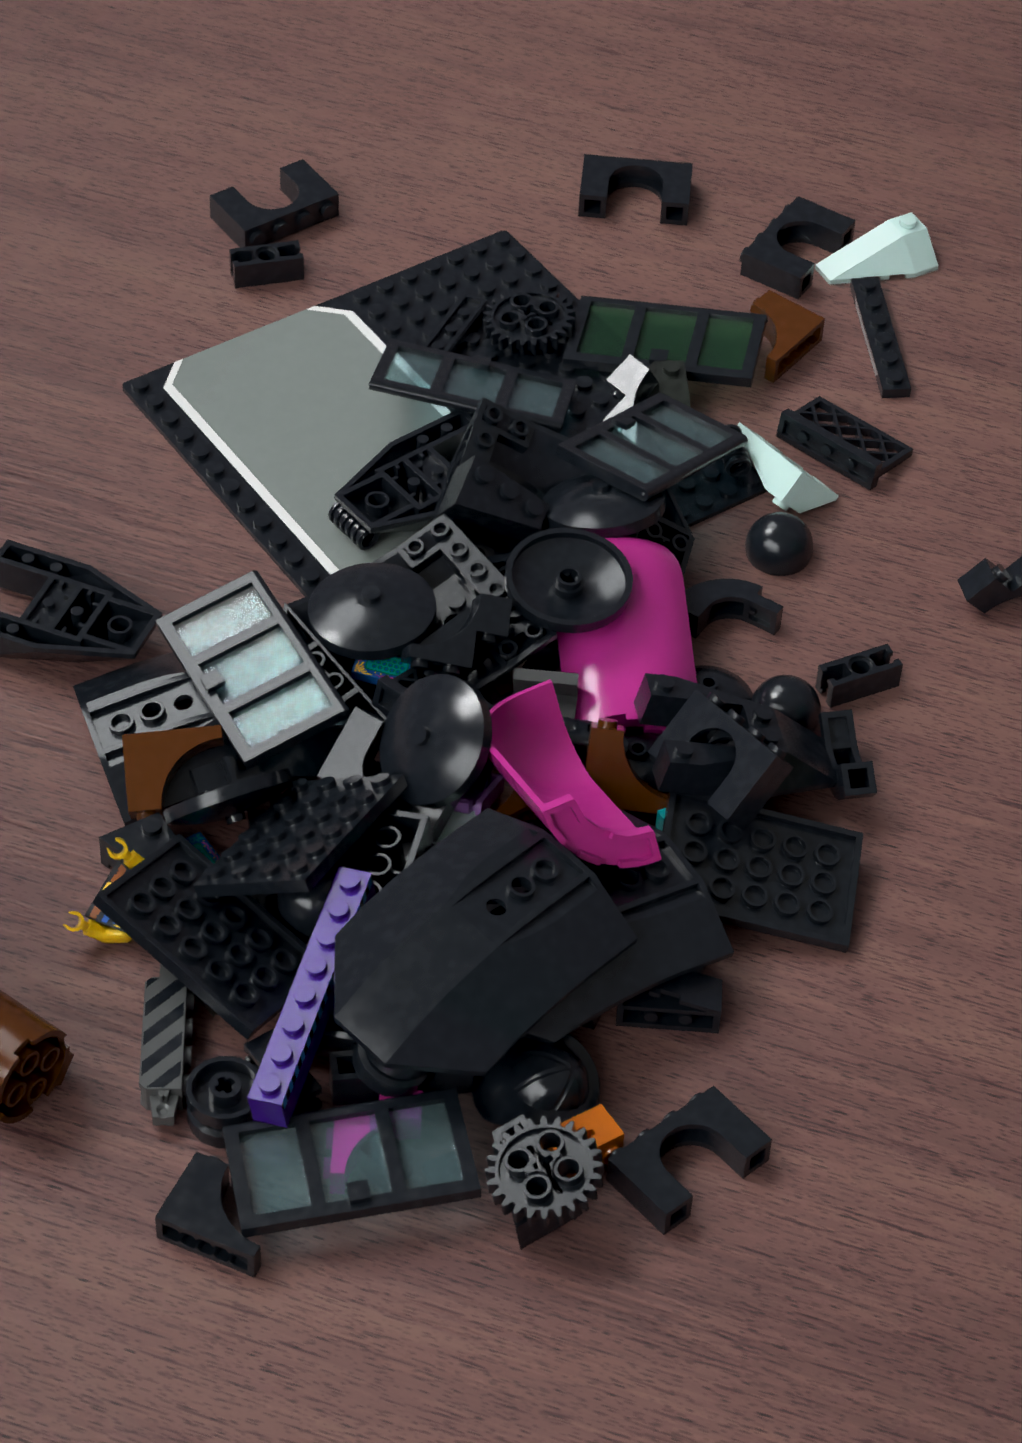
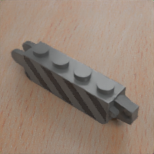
(164, 1046)

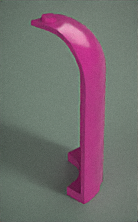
(644, 639)
(544, 769)

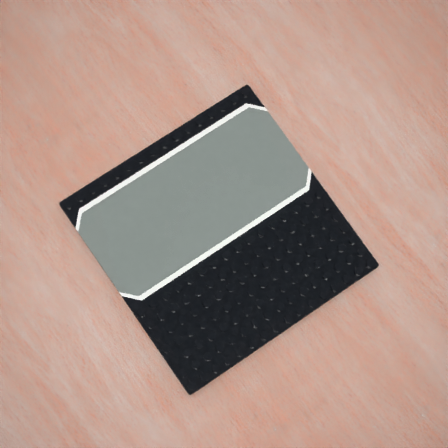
(291, 416)

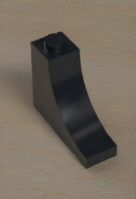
(196, 1219)

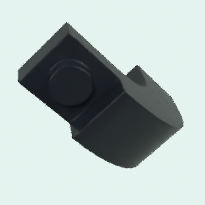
(731, 600)
(853, 776)

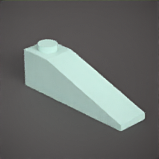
(889, 249)
(784, 477)

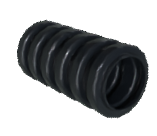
(738, 462)
(351, 527)

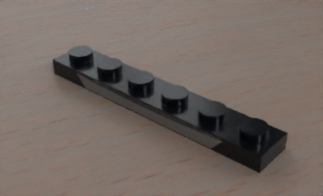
(880, 338)

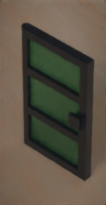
(712, 342)

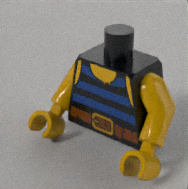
(99, 925)

